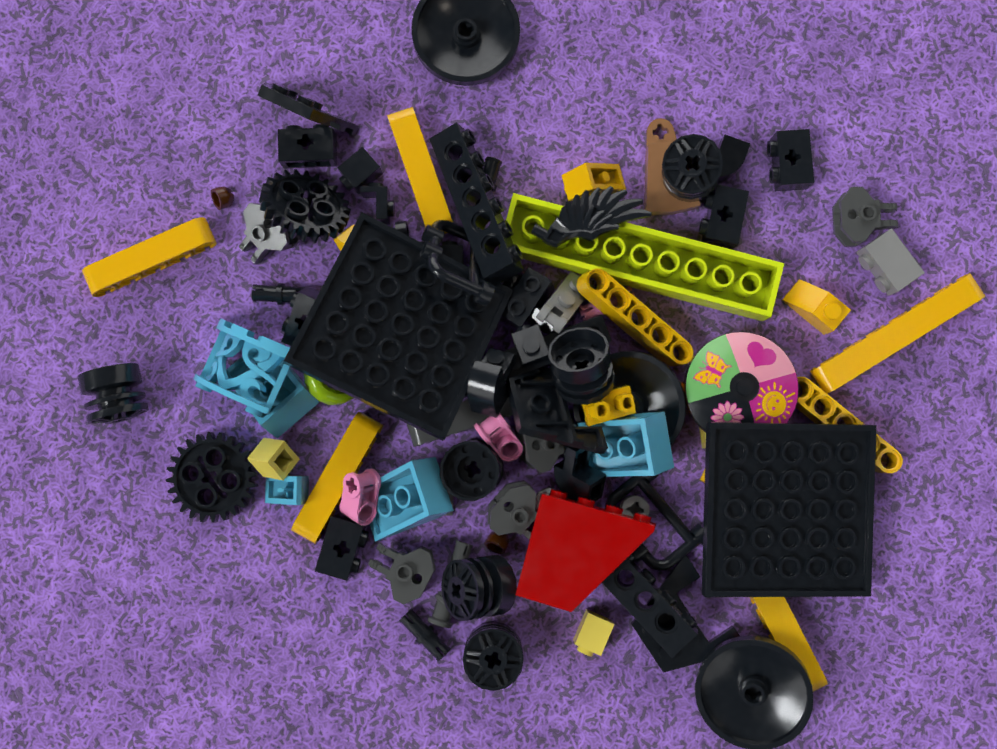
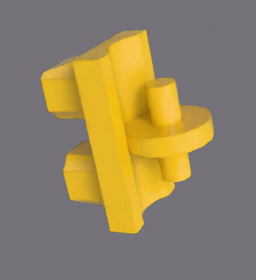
(613, 406)

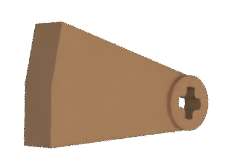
(656, 195)

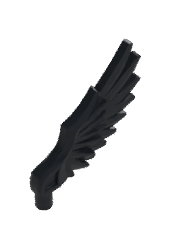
(591, 217)

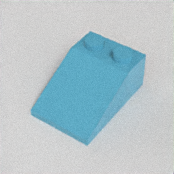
(290, 404)
(635, 446)
(410, 498)

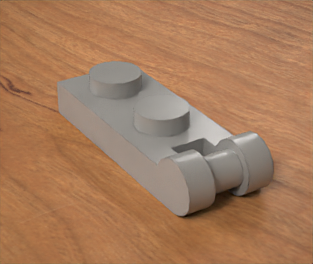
(562, 304)

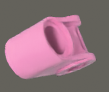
(500, 437)
(359, 498)

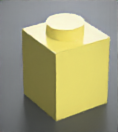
(273, 458)
(593, 633)

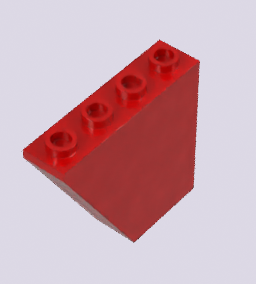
(576, 548)

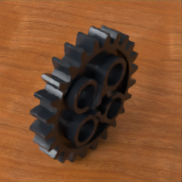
(304, 205)
(192, 492)

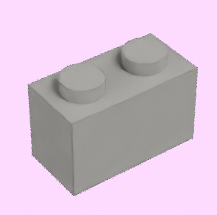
(889, 262)

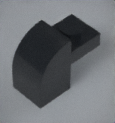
(733, 156)
(487, 382)
(578, 477)

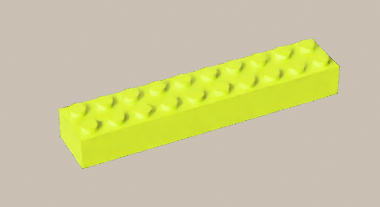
(654, 262)

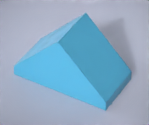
(291, 491)

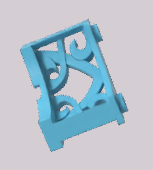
(229, 343)

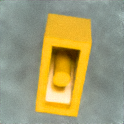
(590, 176)
(816, 306)

